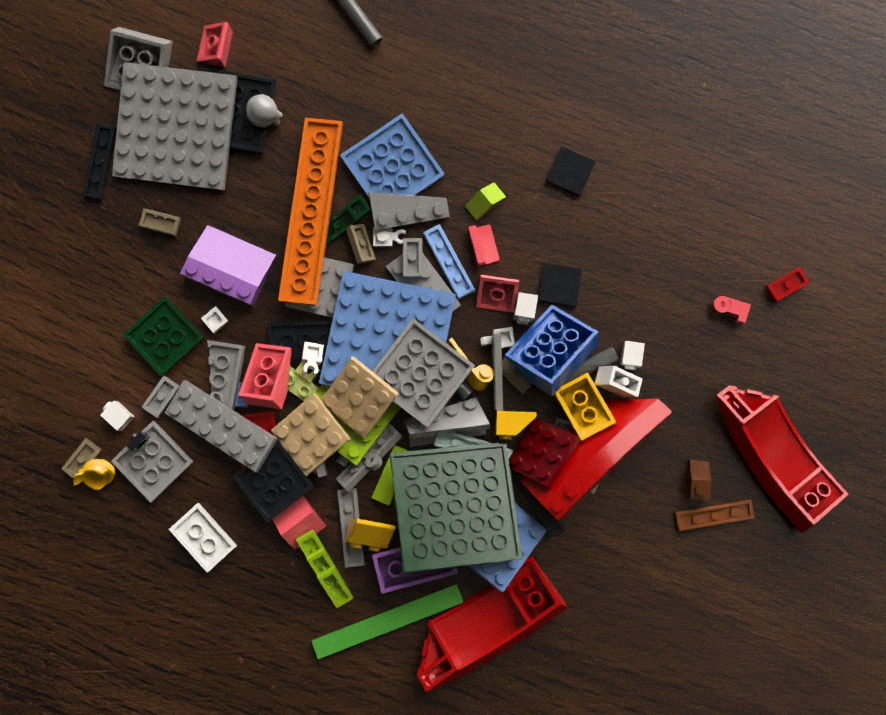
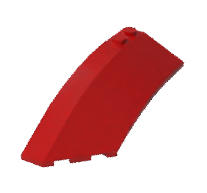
(600, 454)
(779, 456)
(488, 625)

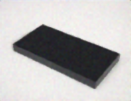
(296, 333)

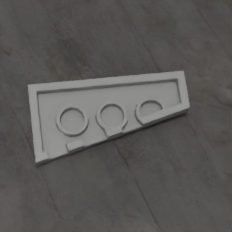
(399, 210)
(225, 371)
(459, 416)

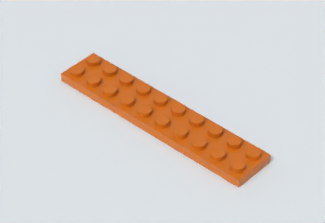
(310, 212)

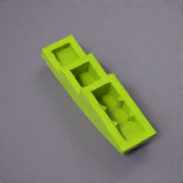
(324, 568)

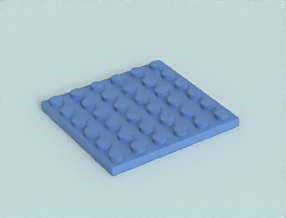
(374, 314)

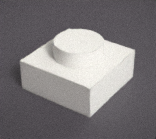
(215, 320)

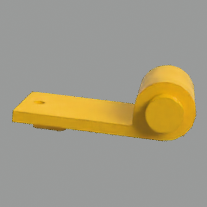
(480, 376)

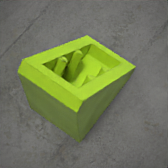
(485, 200)

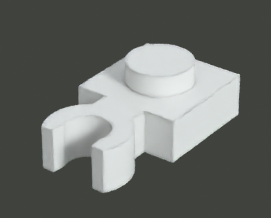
(385, 237)
(312, 357)

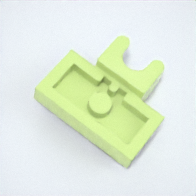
(301, 384)

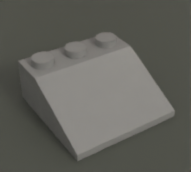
(133, 48)

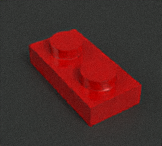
(787, 284)

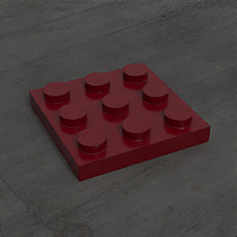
(543, 452)

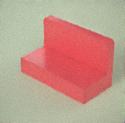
(483, 244)

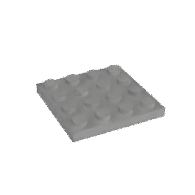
(422, 372)

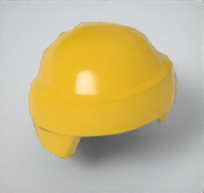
(95, 474)

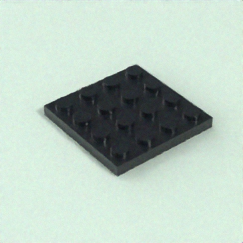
(244, 134)

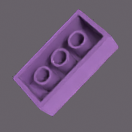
(391, 576)

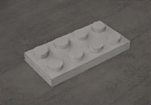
(430, 278)

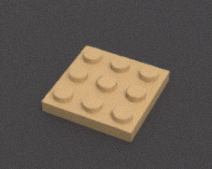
(359, 397)
(310, 434)

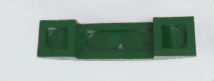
(350, 215)

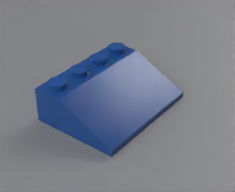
(553, 349)

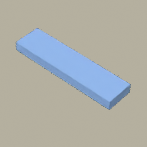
(449, 261)

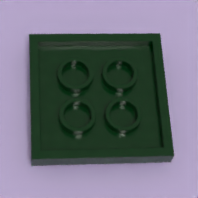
(163, 336)

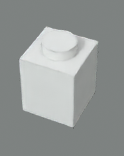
(632, 355)
(117, 415)

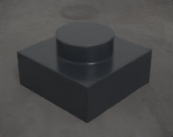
(137, 440)

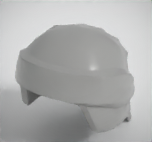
(263, 111)

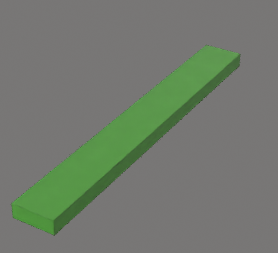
(387, 621)

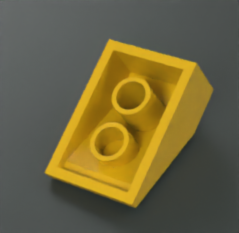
(584, 407)

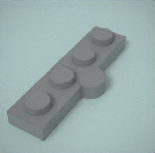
(371, 460)

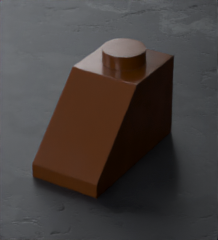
(698, 480)

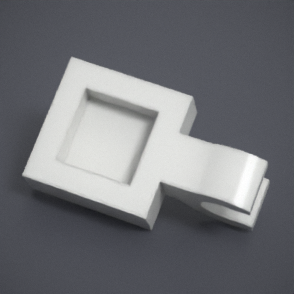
(507, 338)

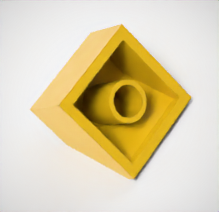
(511, 423)
(369, 533)

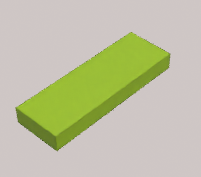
(384, 490)

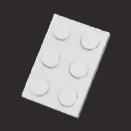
(203, 537)

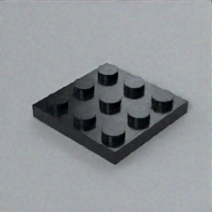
(275, 484)

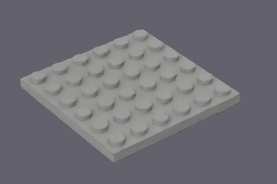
(174, 126)

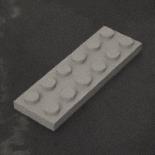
(221, 426)

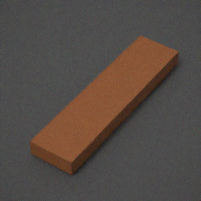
(714, 515)

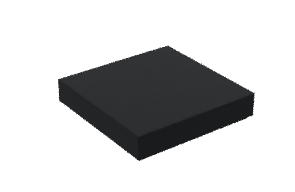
(570, 171)
(560, 284)

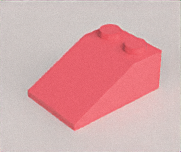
(267, 376)

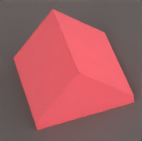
(215, 44)
(497, 293)
(298, 520)

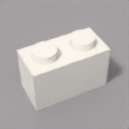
(525, 308)
(618, 381)

